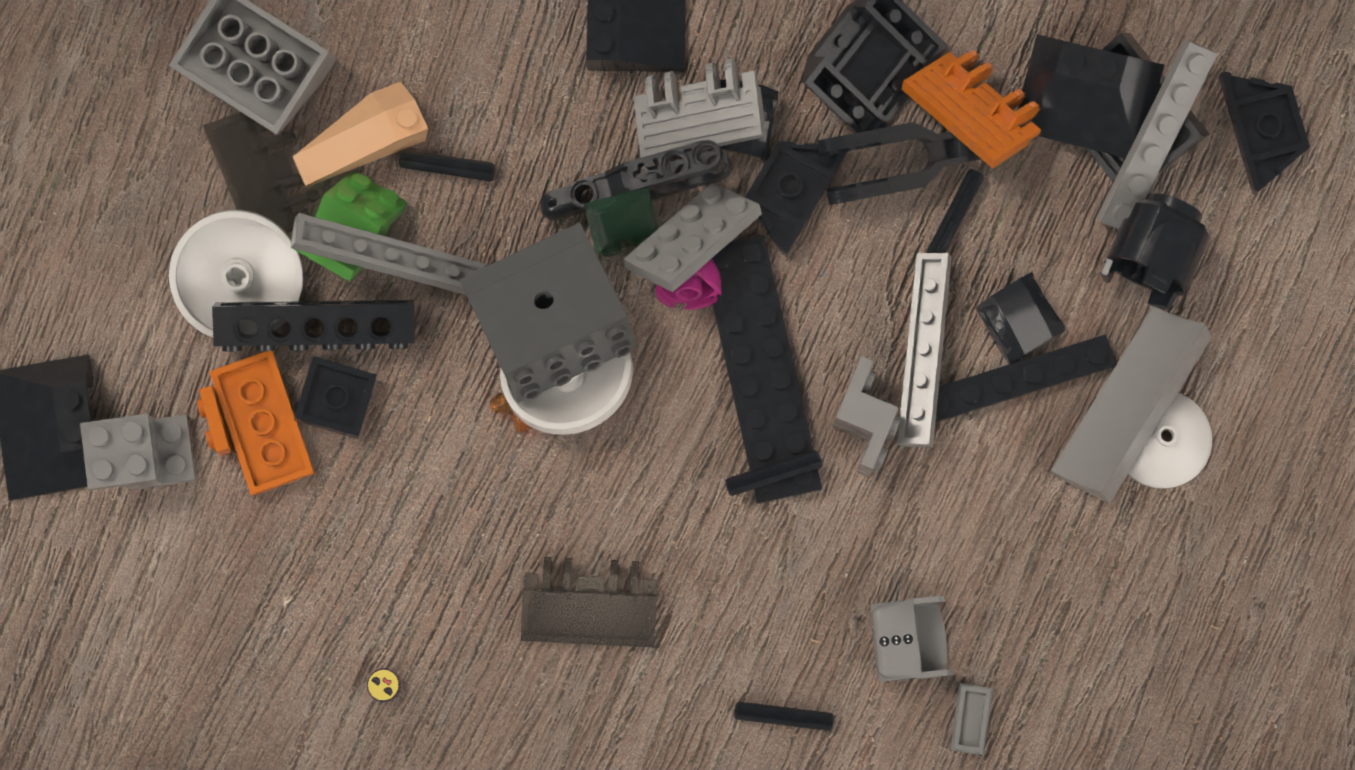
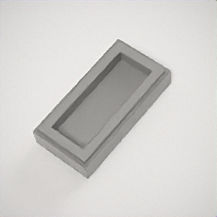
(971, 719)

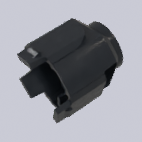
(1159, 248)

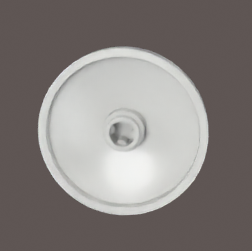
(233, 260)
(579, 403)

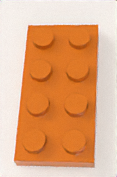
(262, 422)

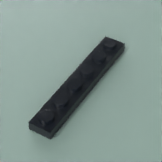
(1024, 377)

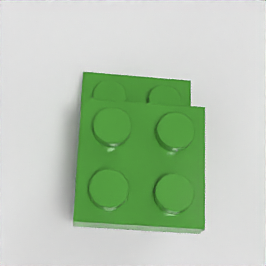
(360, 205)

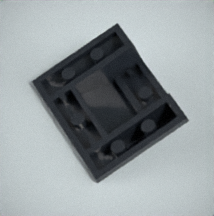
(866, 58)
(1089, 94)
(42, 426)

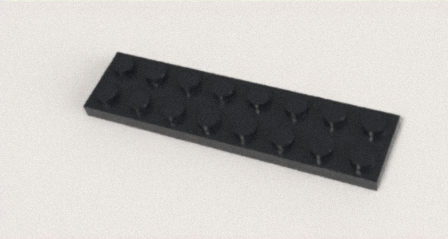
(761, 366)

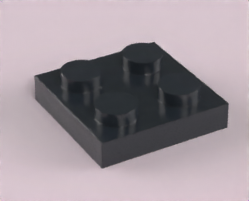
(335, 397)

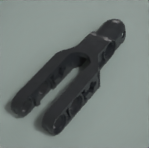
(942, 151)
(630, 177)

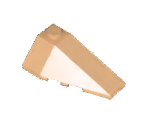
(369, 131)

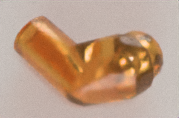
(499, 404)

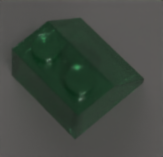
(620, 221)

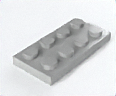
(692, 237)

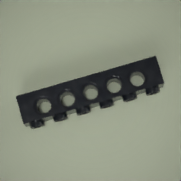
(229, 314)

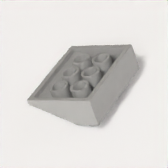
(253, 61)

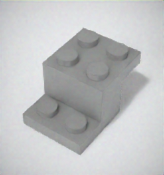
(867, 417)
(137, 452)

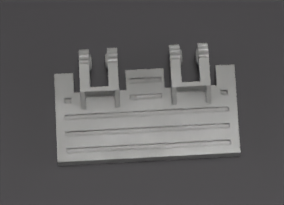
(703, 114)

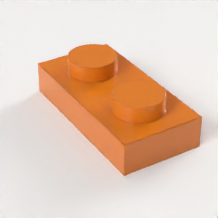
(218, 435)

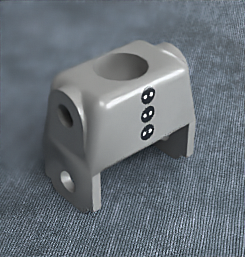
(909, 639)

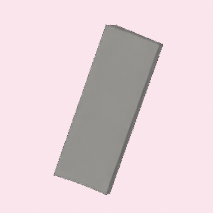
(1131, 403)

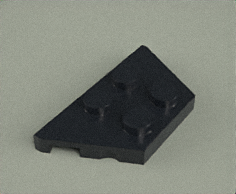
(1265, 126)
(791, 189)

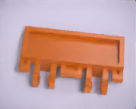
(973, 114)

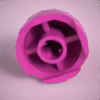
(695, 289)

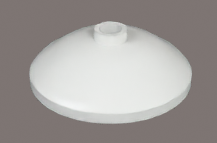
(1181, 459)

